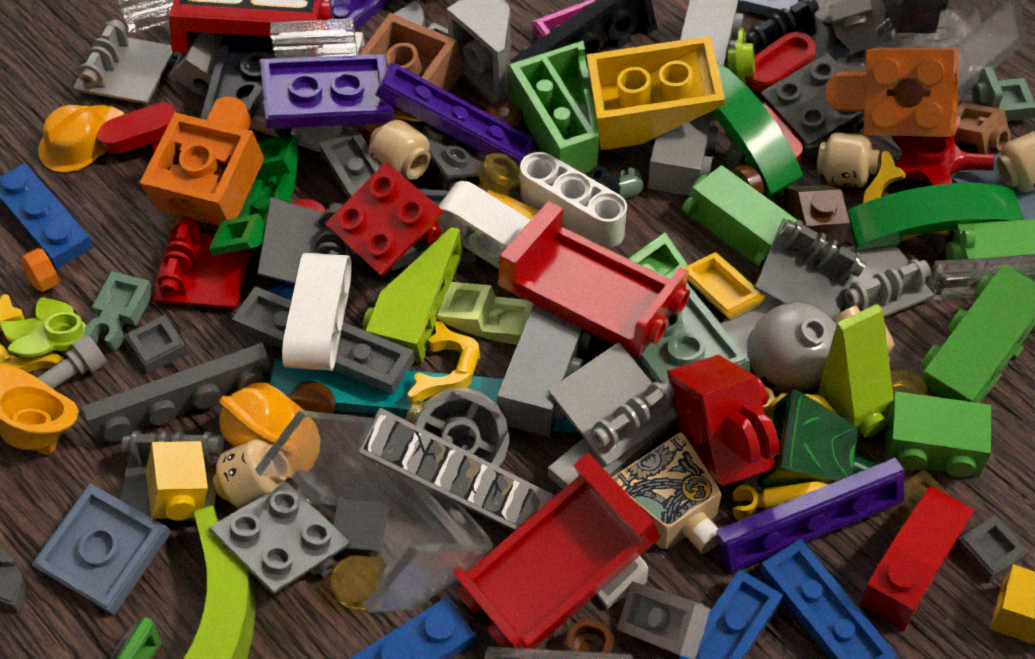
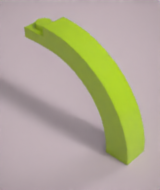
(230, 599)

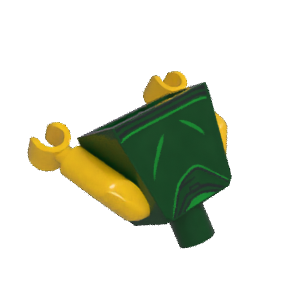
(813, 451)

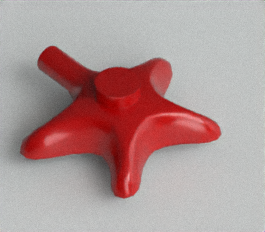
(937, 158)

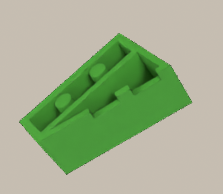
(558, 104)
(983, 338)

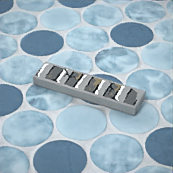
(451, 471)

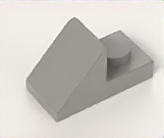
(854, 24)
(664, 619)

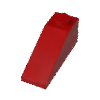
(915, 557)

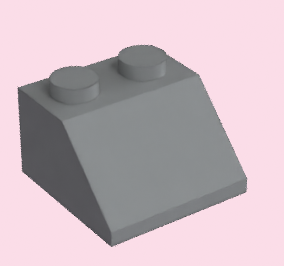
(484, 44)

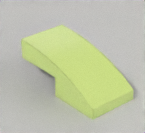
(481, 313)

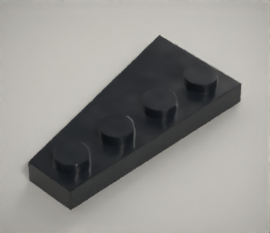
(598, 26)
(239, 71)

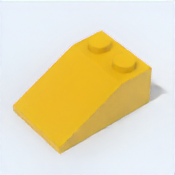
(652, 89)

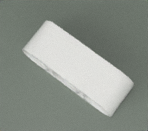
(586, 204)
(483, 221)
(317, 312)

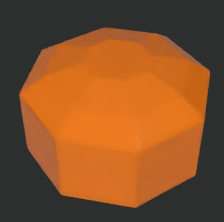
(39, 270)

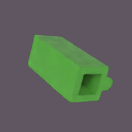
(736, 213)
(992, 240)

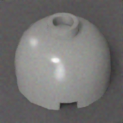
(791, 346)
(467, 421)

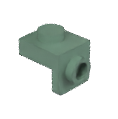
(1004, 94)

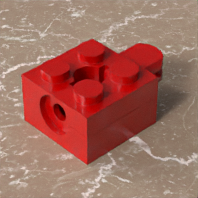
(724, 418)

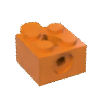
(901, 91)
(191, 150)

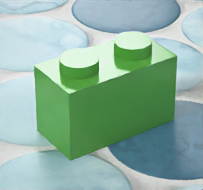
(938, 434)

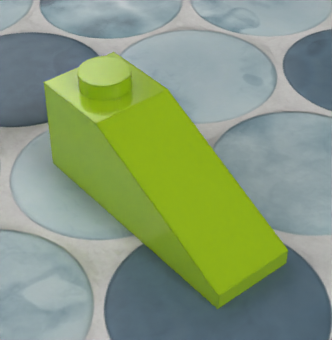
(411, 302)
(859, 373)

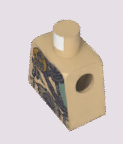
(675, 493)

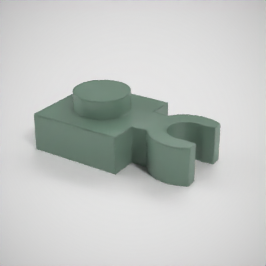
(118, 303)

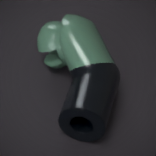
(626, 185)

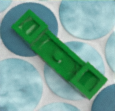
(756, 134)
(273, 180)
(930, 210)

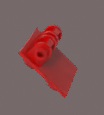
(386, 219)
(194, 275)

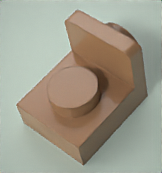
(983, 127)

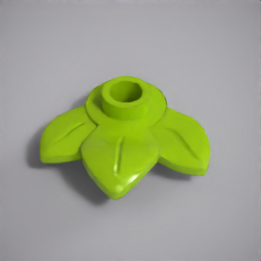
(741, 59)
(52, 329)

